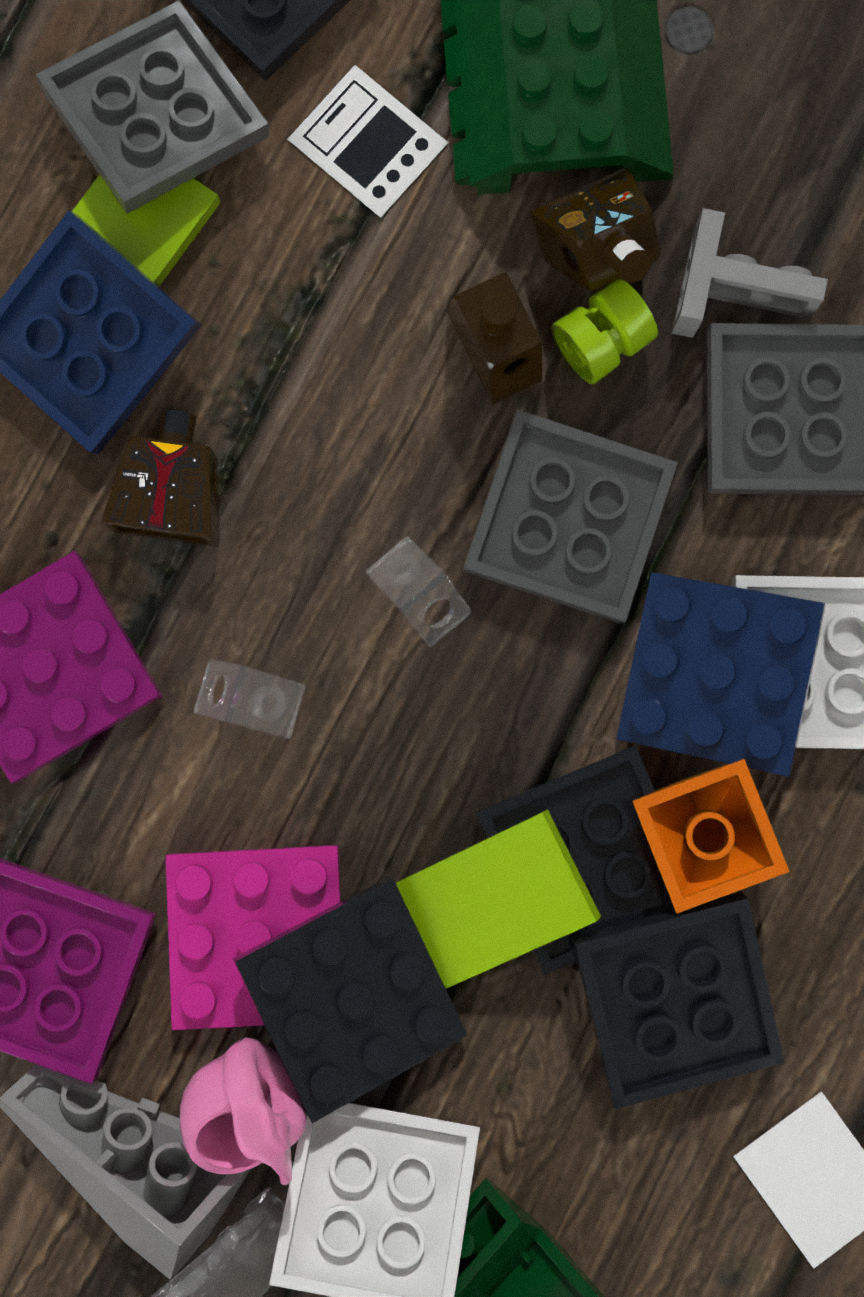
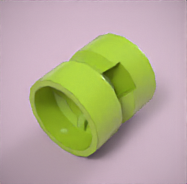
(611, 326)

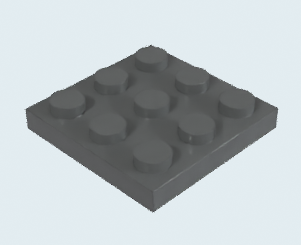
(153, 106)
(785, 409)
(570, 516)

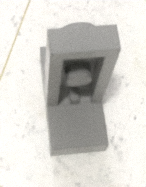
(739, 280)

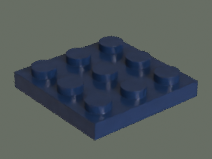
(88, 332)
(721, 672)

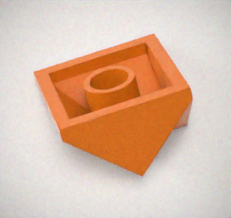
(710, 835)

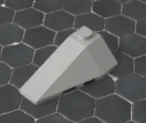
(123, 1163)

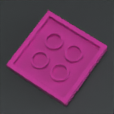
(227, 906)

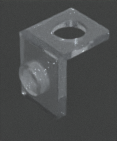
(414, 585)
(250, 698)

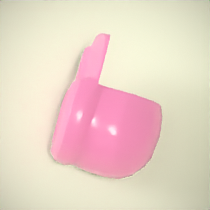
(242, 1112)

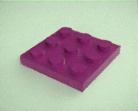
(63, 667)
(64, 969)

